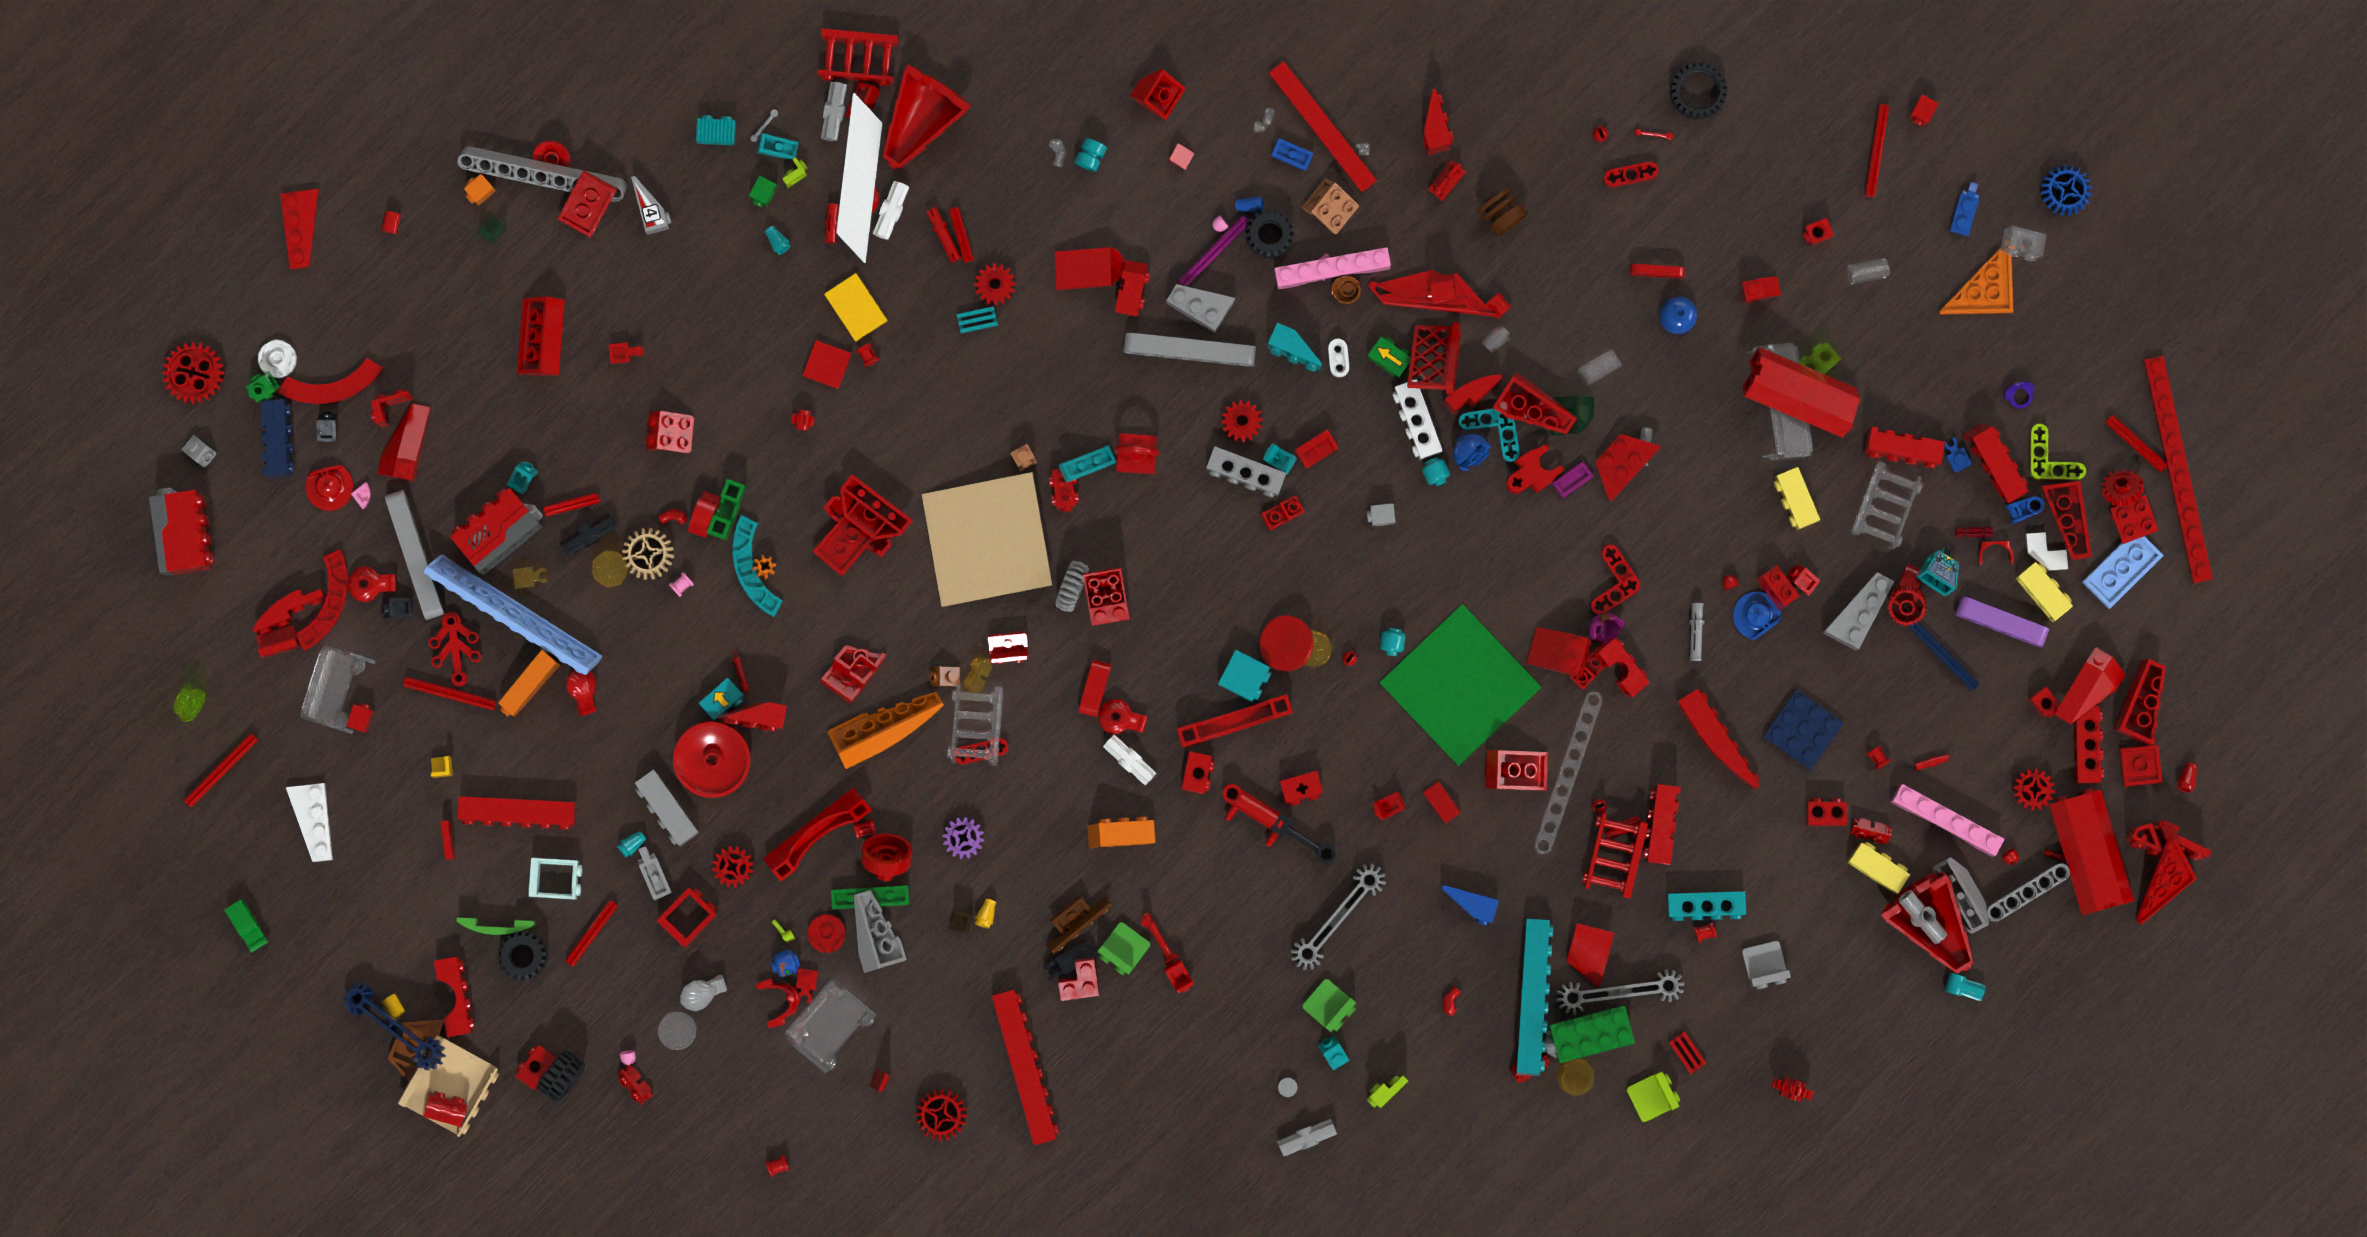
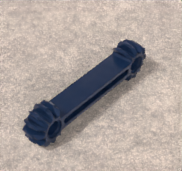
(394, 1026)

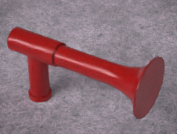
(1149, 922)

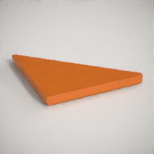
(1987, 291)

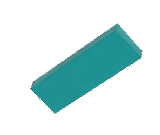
(1087, 464)

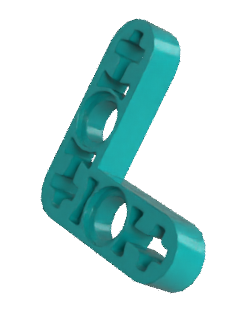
(1495, 421)

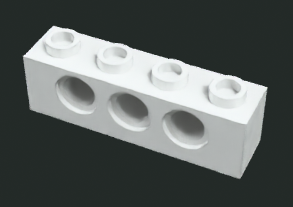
(1420, 450)

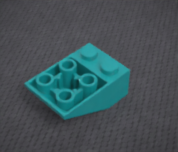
(1289, 344)

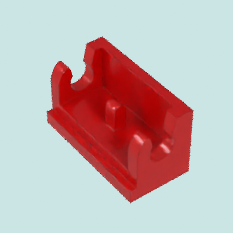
(1316, 449)

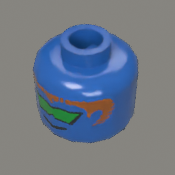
(785, 963)

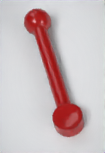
(1669, 136)

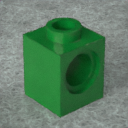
(762, 192)

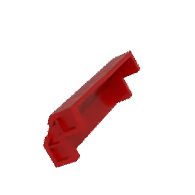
(1801, 392)
(2091, 851)

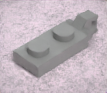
(653, 874)

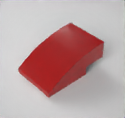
(1471, 392)

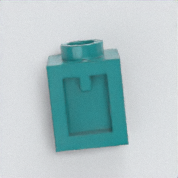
(522, 477)

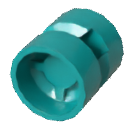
(1090, 154)

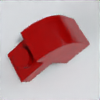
(703, 513)

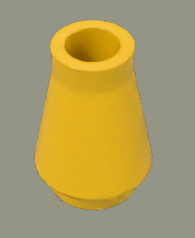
(986, 914)

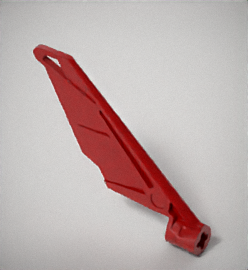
(1412, 292)

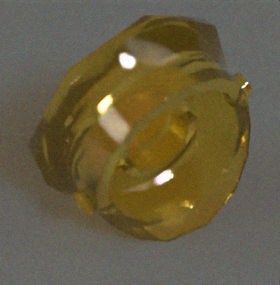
(609, 568)
(1321, 650)
(1576, 1077)

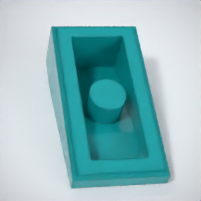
(777, 146)

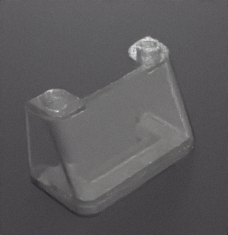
(828, 1024)

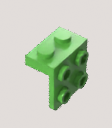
(1123, 948)
(1329, 1005)

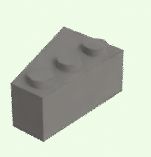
(1201, 306)

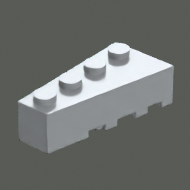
(1857, 617)

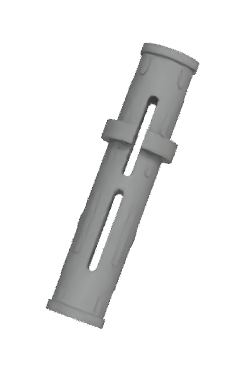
(1696, 631)

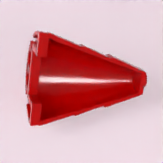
(920, 116)
(1939, 895)

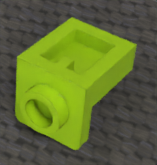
(793, 176)

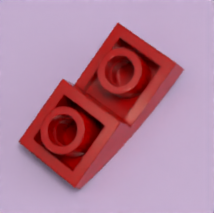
(1282, 513)
(1591, 670)

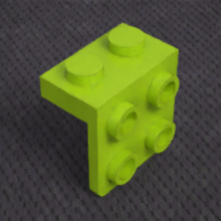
(1653, 1096)

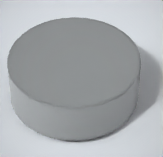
(1287, 1087)

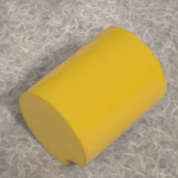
(393, 1006)

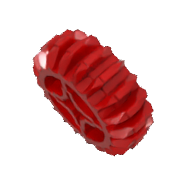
(925, 1109)

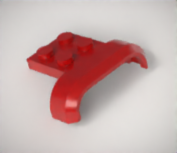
(846, 541)

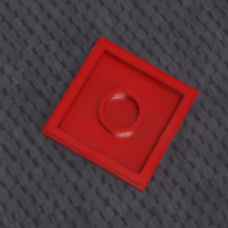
(827, 364)
(2140, 765)

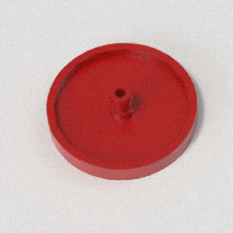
(1286, 643)

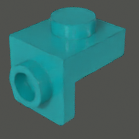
(1279, 458)
(1333, 1052)

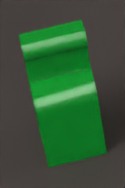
(246, 925)

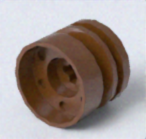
(1502, 212)

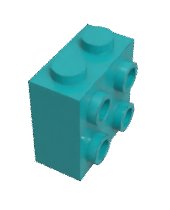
(1244, 676)

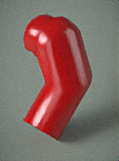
(1448, 1001)

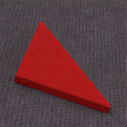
(2170, 879)

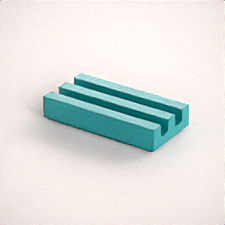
(977, 312)

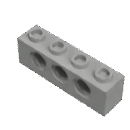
(1257, 469)

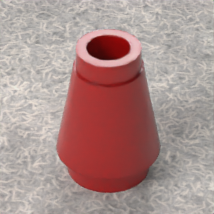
(2187, 779)

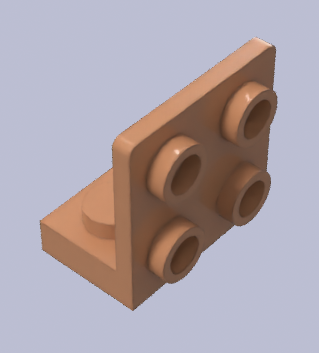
(1330, 205)

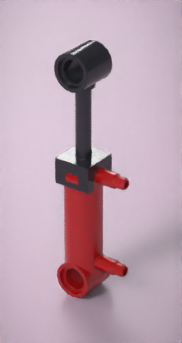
(1271, 819)

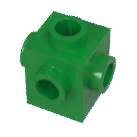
(262, 387)

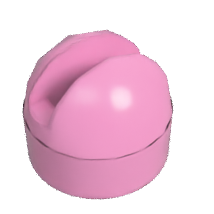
(1219, 224)
(627, 1057)

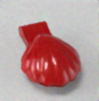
(367, 583)
(582, 689)
(1127, 719)

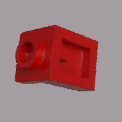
(1803, 579)

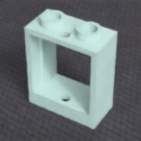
(535, 878)

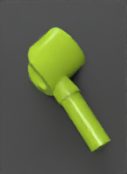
(787, 936)

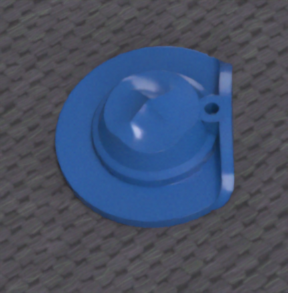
(1755, 614)

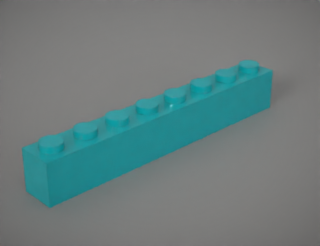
(1533, 997)

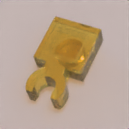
(525, 577)

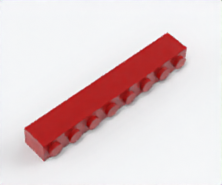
(1024, 1068)

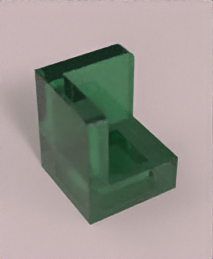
(492, 230)

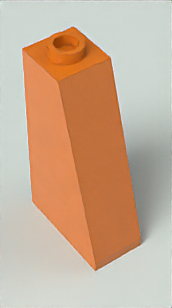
(528, 683)

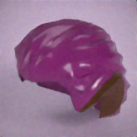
(1604, 627)

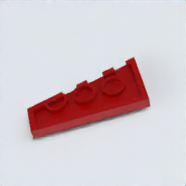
(299, 222)

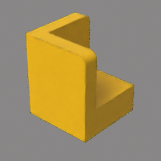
(441, 767)

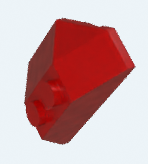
(871, 511)

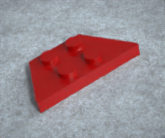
(1623, 462)

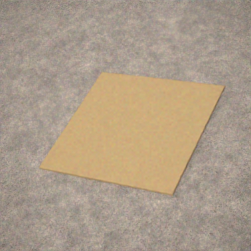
(987, 539)

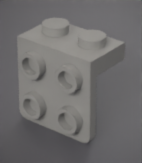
(1765, 965)

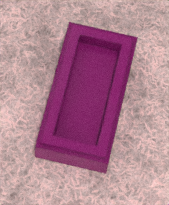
(1572, 479)

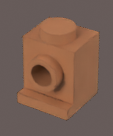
(1023, 458)

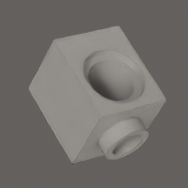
(1381, 515)

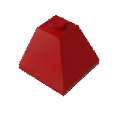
(1158, 93)

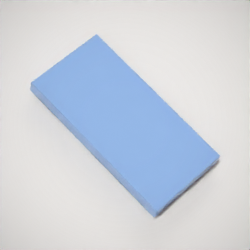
(2122, 570)

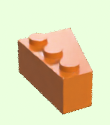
(1121, 832)

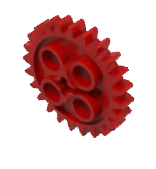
(198, 357)

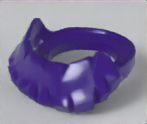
(2010, 391)

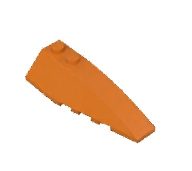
(873, 733)

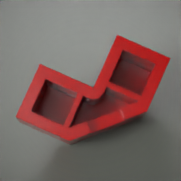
(1131, 288)

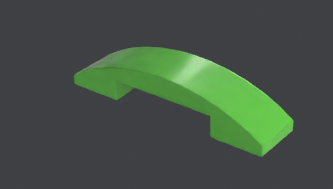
(519, 926)

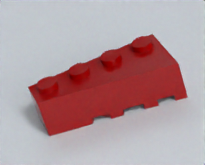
(1903, 447)
(1996, 461)
(2069, 515)
(2142, 703)
(1661, 824)

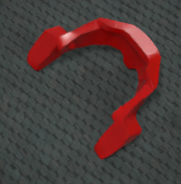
(792, 997)

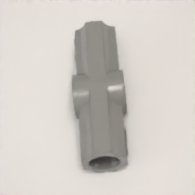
(834, 111)
(1922, 916)
(1307, 1137)

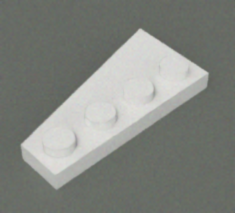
(313, 818)

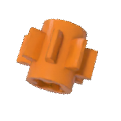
(758, 568)

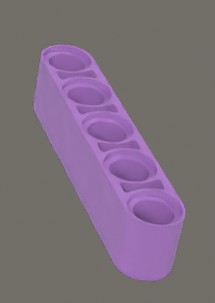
(2002, 621)

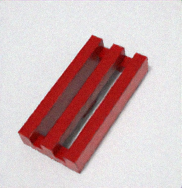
(447, 840)
(1698, 1055)

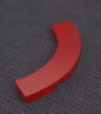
(333, 391)
(333, 603)

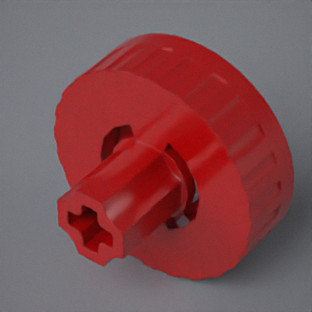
(893, 859)

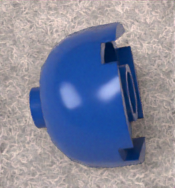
(1678, 315)
(1470, 450)

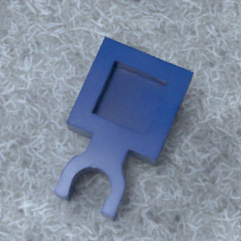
(1957, 458)

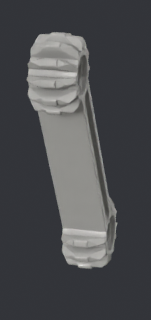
(1338, 916)
(1620, 991)

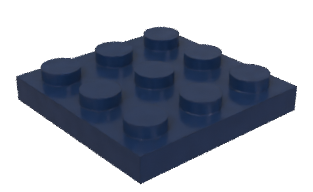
(1803, 729)

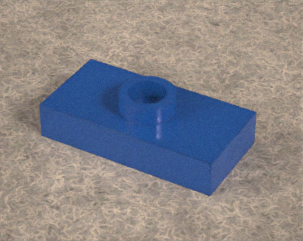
(1292, 154)

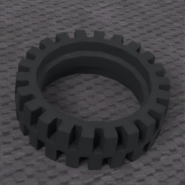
(1691, 112)

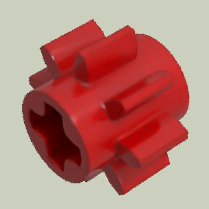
(802, 420)

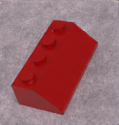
(540, 336)

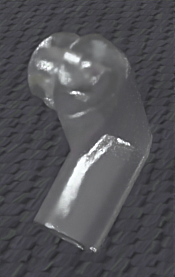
(1060, 151)

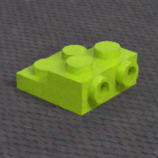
(1382, 1094)

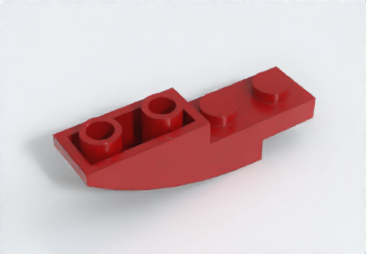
(280, 614)

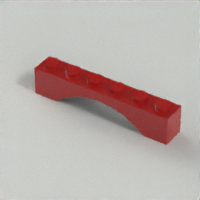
(1234, 721)
(845, 810)

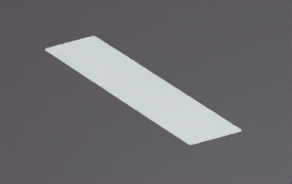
(859, 177)

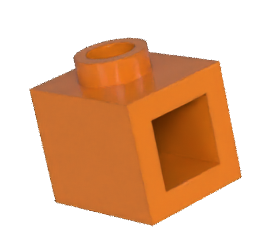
(478, 190)

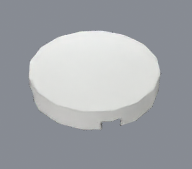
(277, 358)

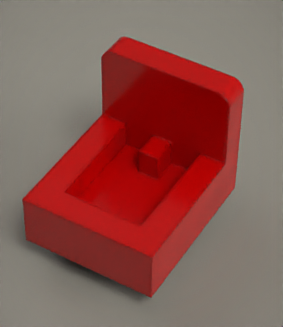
(1388, 806)
(1179, 976)

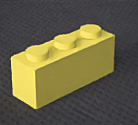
(1796, 499)
(2044, 591)
(1879, 867)

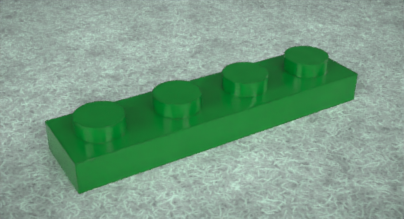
(884, 895)

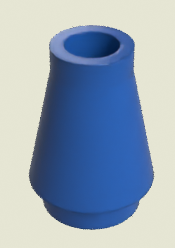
(1250, 204)

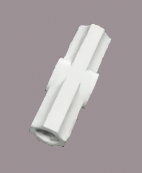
(891, 210)
(1129, 760)

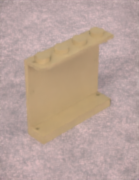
(458, 1076)

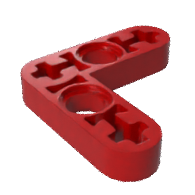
(1622, 580)

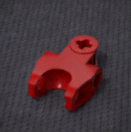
(1531, 473)

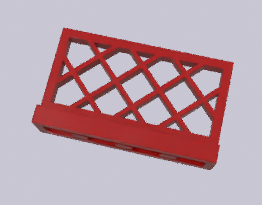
(1450, 362)

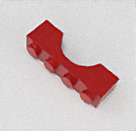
(458, 1021)

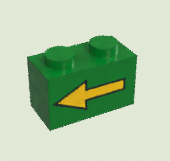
(1390, 357)

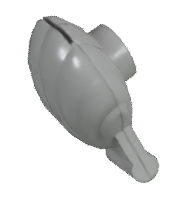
(700, 993)

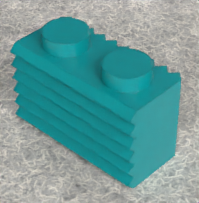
(716, 131)

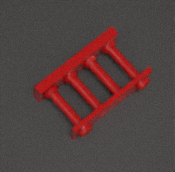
(851, 38)
(1634, 849)

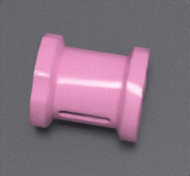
(681, 584)

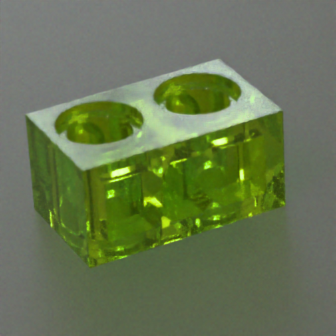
(1820, 365)

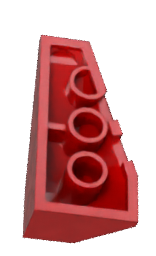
(1531, 405)
(405, 447)
(2095, 682)

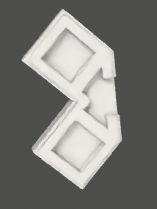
(2037, 549)

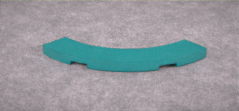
(743, 566)

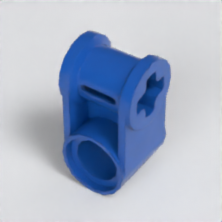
(2023, 509)

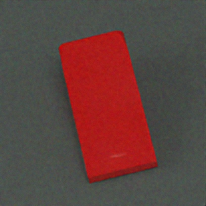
(1441, 802)
(880, 1080)

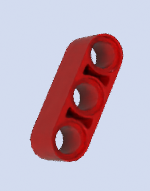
(1094, 688)

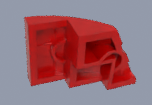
(852, 671)
(1590, 952)

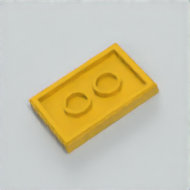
(856, 307)

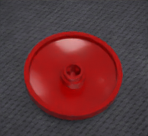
(711, 759)

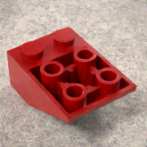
(1435, 134)
(1106, 596)
(763, 714)

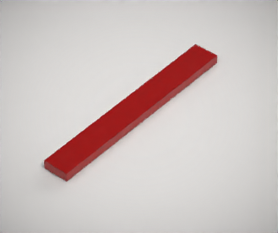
(1322, 127)

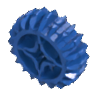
(2072, 192)

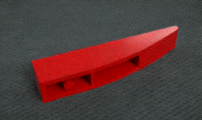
(1715, 736)

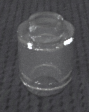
(1496, 339)

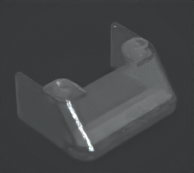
(330, 686)

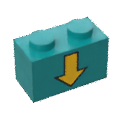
(722, 699)

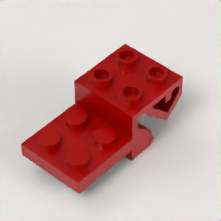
(2146, 838)

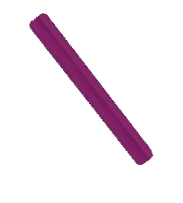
(1214, 251)

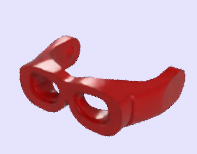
(2006, 544)

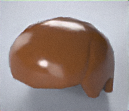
(1346, 289)

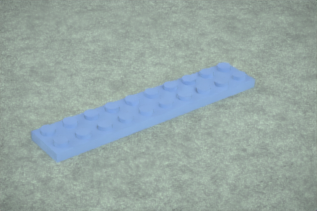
(512, 614)

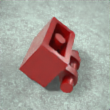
(445, 1109)

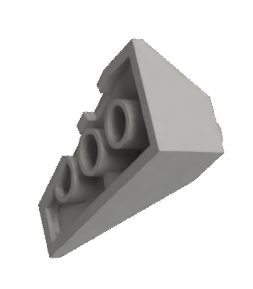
(875, 938)

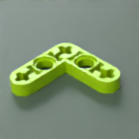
(2048, 466)

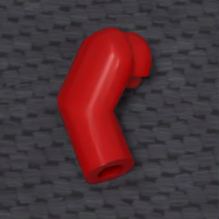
(674, 514)

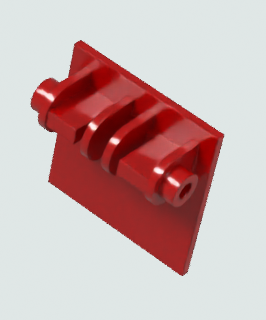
(2134, 520)

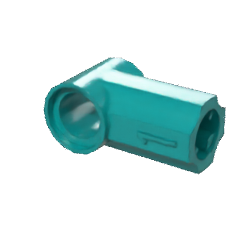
(1960, 986)

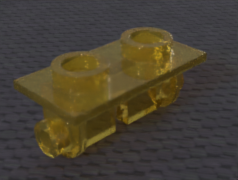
(979, 666)

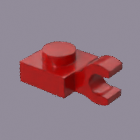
(621, 352)

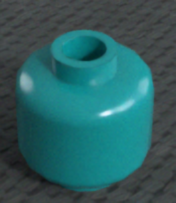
(1435, 471)
(1392, 641)

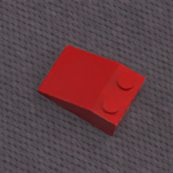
(1559, 652)
(1516, 770)

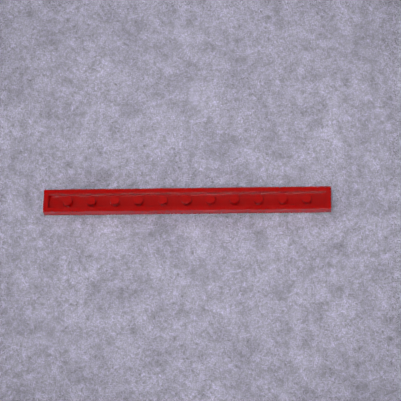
(2177, 469)

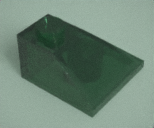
(1580, 407)

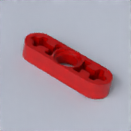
(1615, 172)
(1657, 271)
(968, 759)

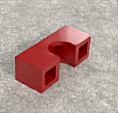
(1632, 678)

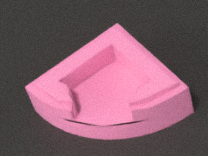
(362, 495)

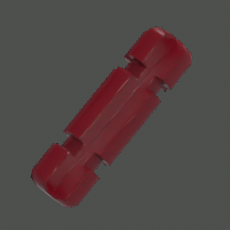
(1973, 532)

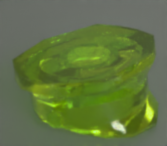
(189, 703)

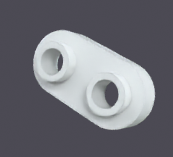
(1338, 358)

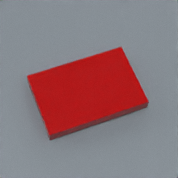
(587, 203)
(1083, 268)

